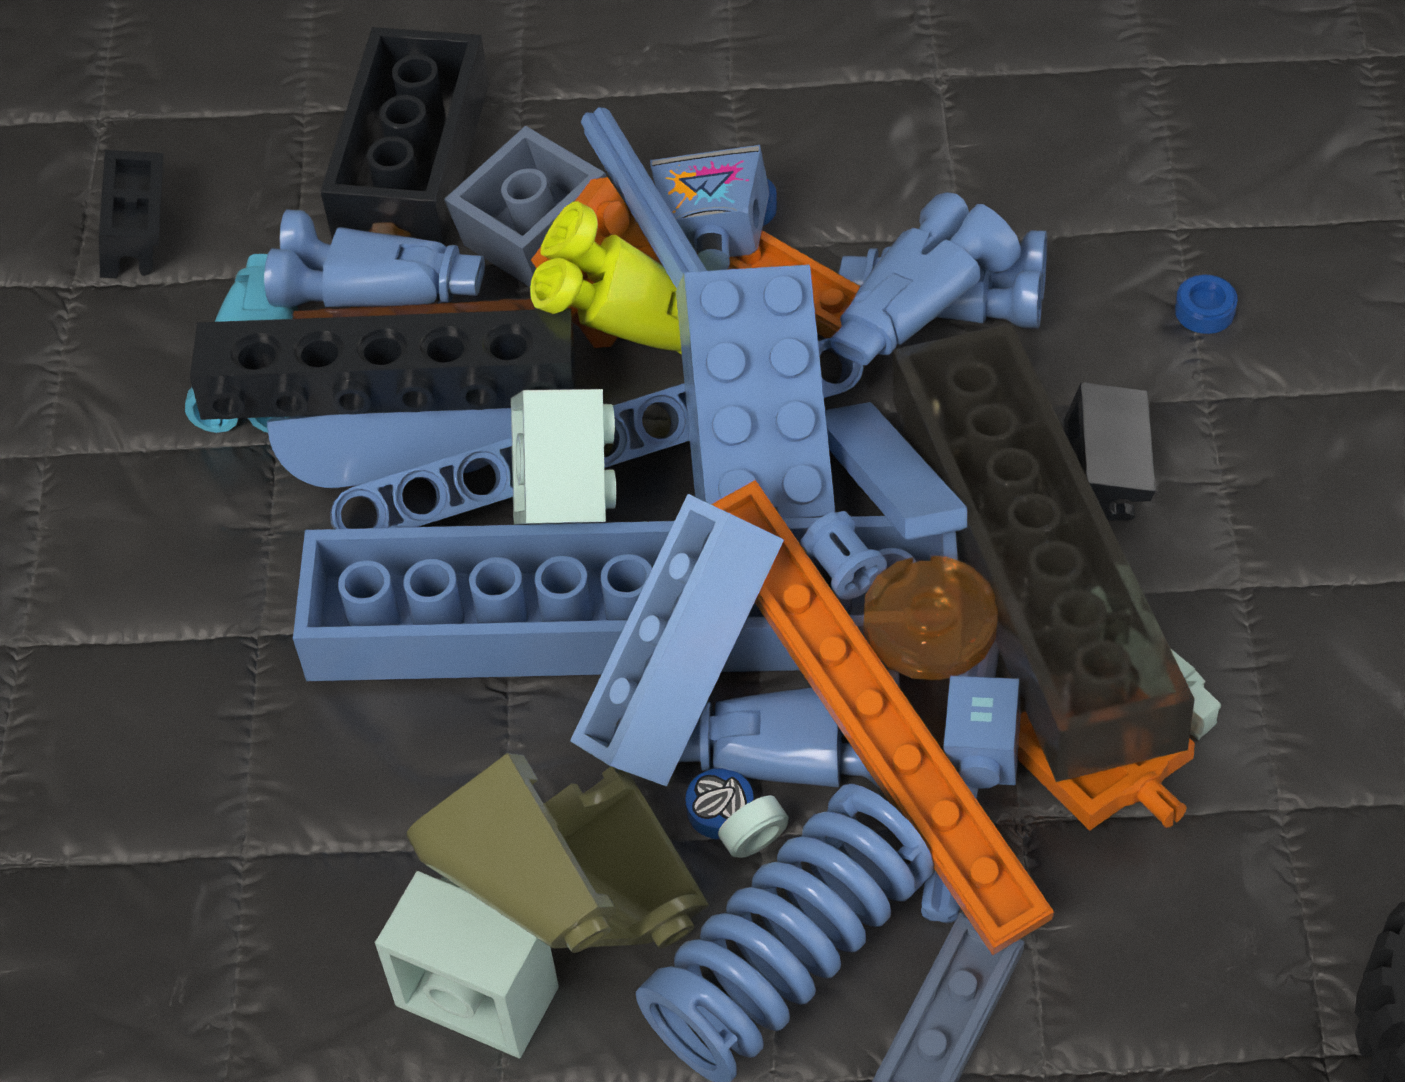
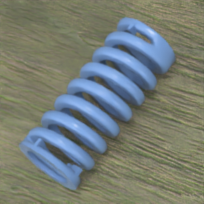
(802, 938)

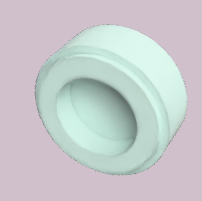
(753, 827)

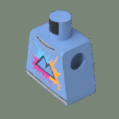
(716, 200)

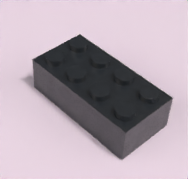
(406, 132)

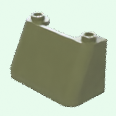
(562, 869)

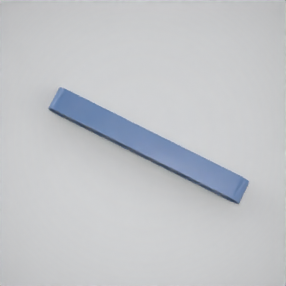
(447, 474)

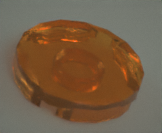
(930, 617)

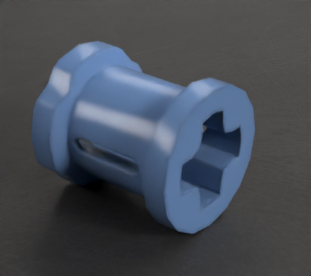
(843, 554)

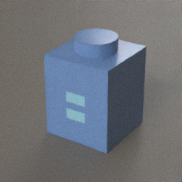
(983, 729)

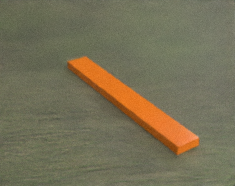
(891, 737)

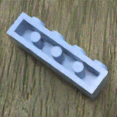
(682, 640)

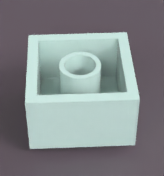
(561, 456)
(466, 965)

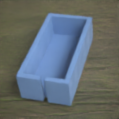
(755, 387)

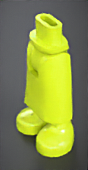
(630, 289)

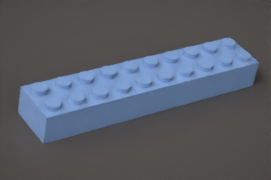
(511, 598)

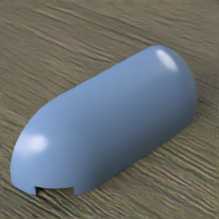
(370, 446)

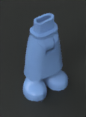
(364, 268)
(924, 275)
(1003, 295)
(775, 739)

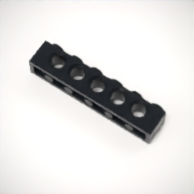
(379, 363)

